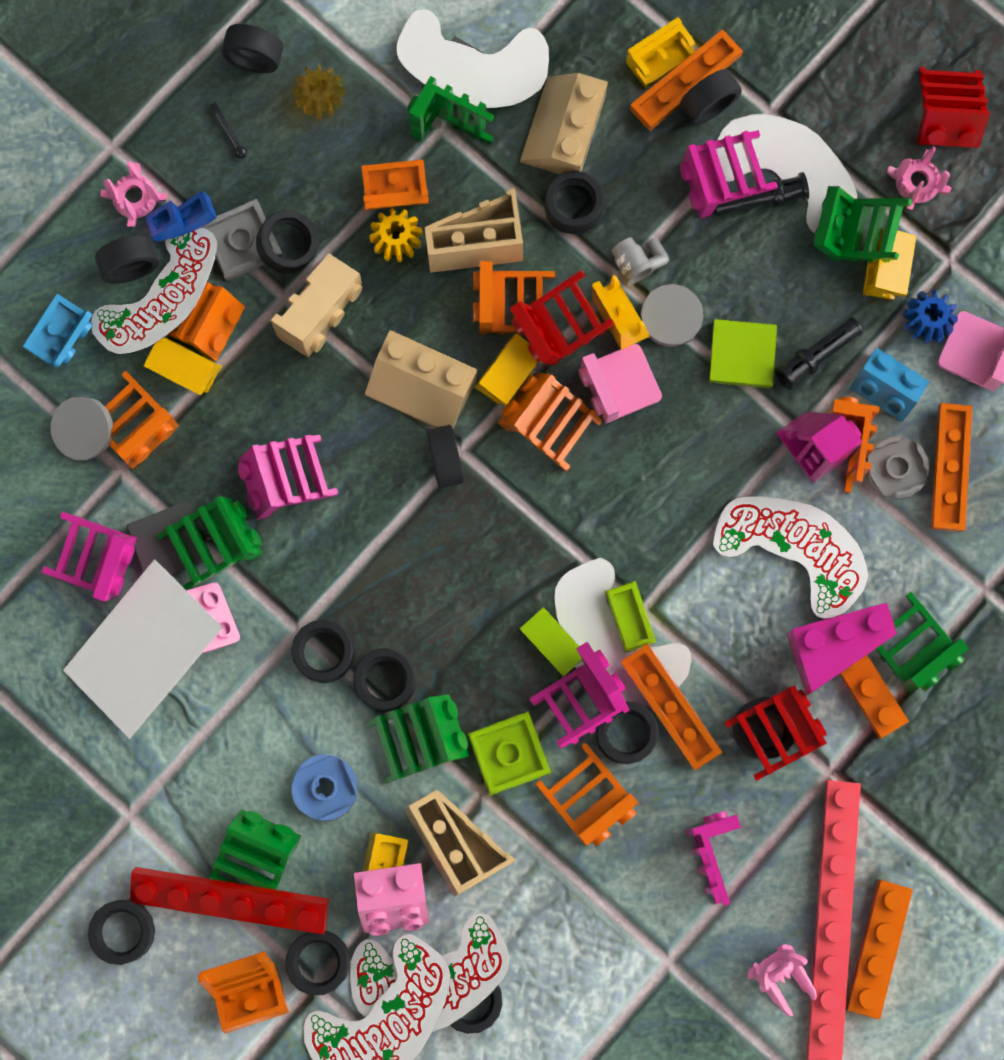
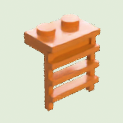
(394, 184)
(491, 284)
(210, 321)
(534, 406)
(861, 416)
(148, 434)
(594, 822)
(245, 991)

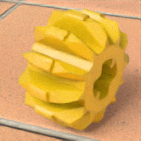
(407, 232)

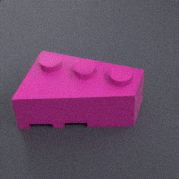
(820, 442)
(837, 643)

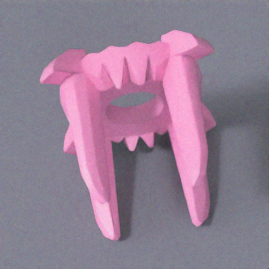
(134, 180)
(920, 194)
(787, 963)

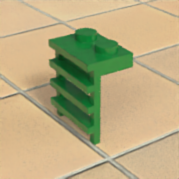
(439, 103)
(844, 224)
(229, 531)
(923, 667)
(436, 732)
(259, 844)

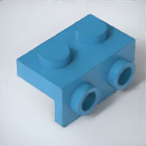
(57, 331)
(889, 384)

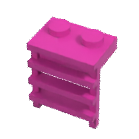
(706, 177)
(267, 480)
(112, 564)
(601, 688)
(714, 825)

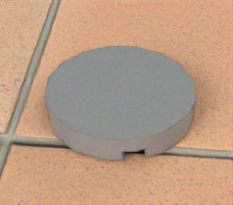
(672, 315)
(81, 428)
(897, 467)

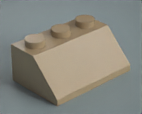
(564, 123)
(420, 381)

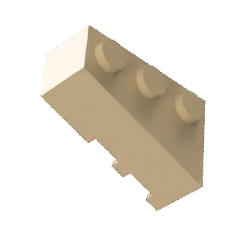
(477, 235)
(318, 306)
(454, 843)

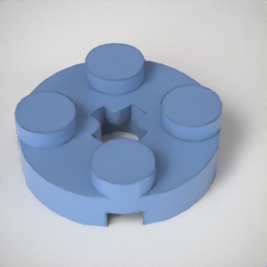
(307, 780)

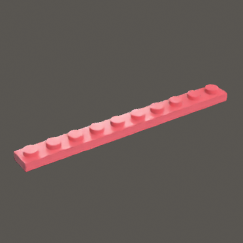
(833, 920)

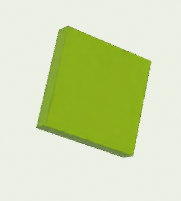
(742, 353)
(509, 753)

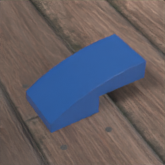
(175, 221)

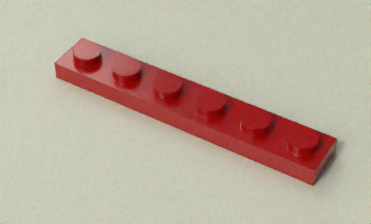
(229, 900)

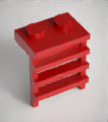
(952, 108)
(544, 333)
(794, 711)

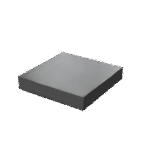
(236, 239)

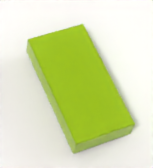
(630, 616)
(552, 641)

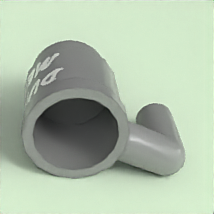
(634, 262)

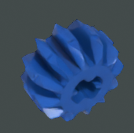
(921, 321)

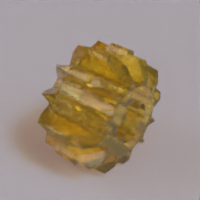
(310, 98)

